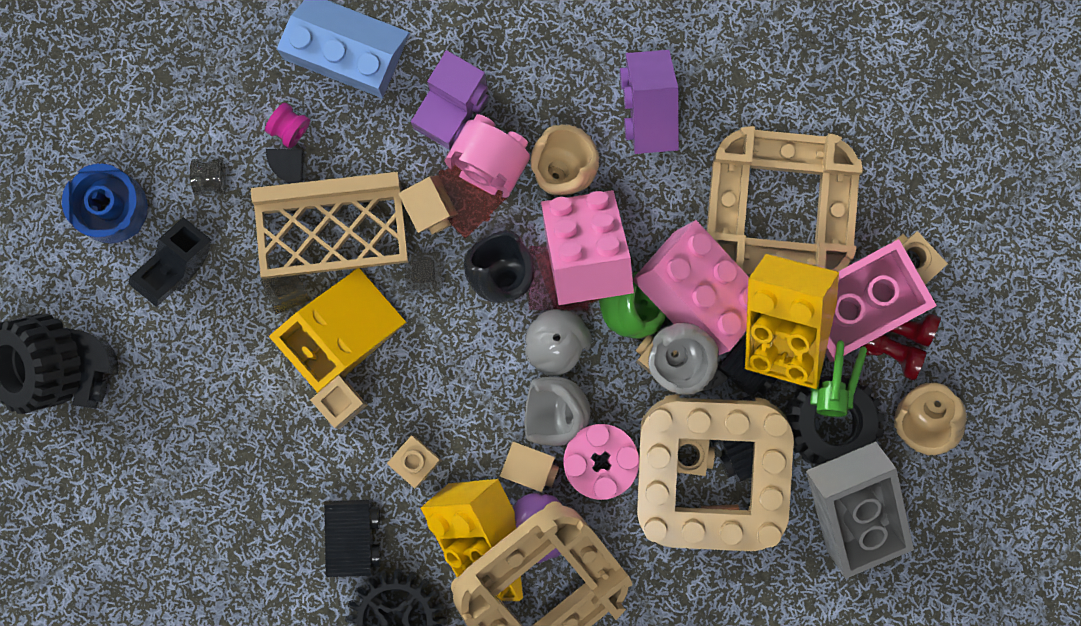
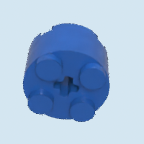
(91, 189)

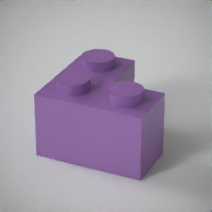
(453, 97)
(652, 97)

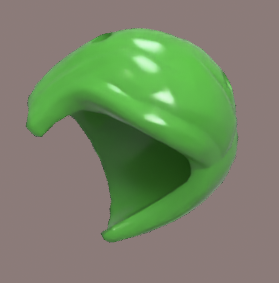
(632, 314)

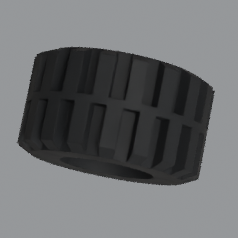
(37, 363)
(807, 441)

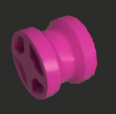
(287, 125)

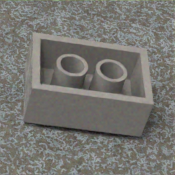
(860, 509)

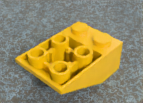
(789, 319)
(337, 330)
(471, 521)

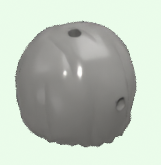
(559, 356)
(694, 370)
(555, 411)

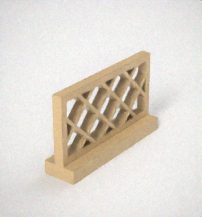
(328, 194)

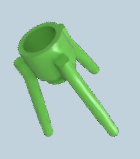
(832, 398)

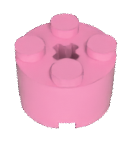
(489, 156)
(622, 460)

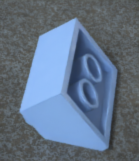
(343, 45)

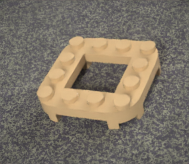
(794, 153)
(715, 420)
(548, 529)

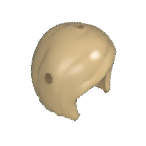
(567, 152)
(926, 430)

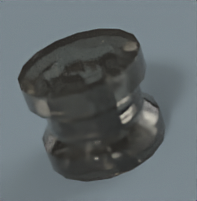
(208, 176)

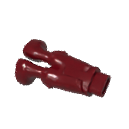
(908, 357)

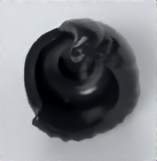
(499, 261)

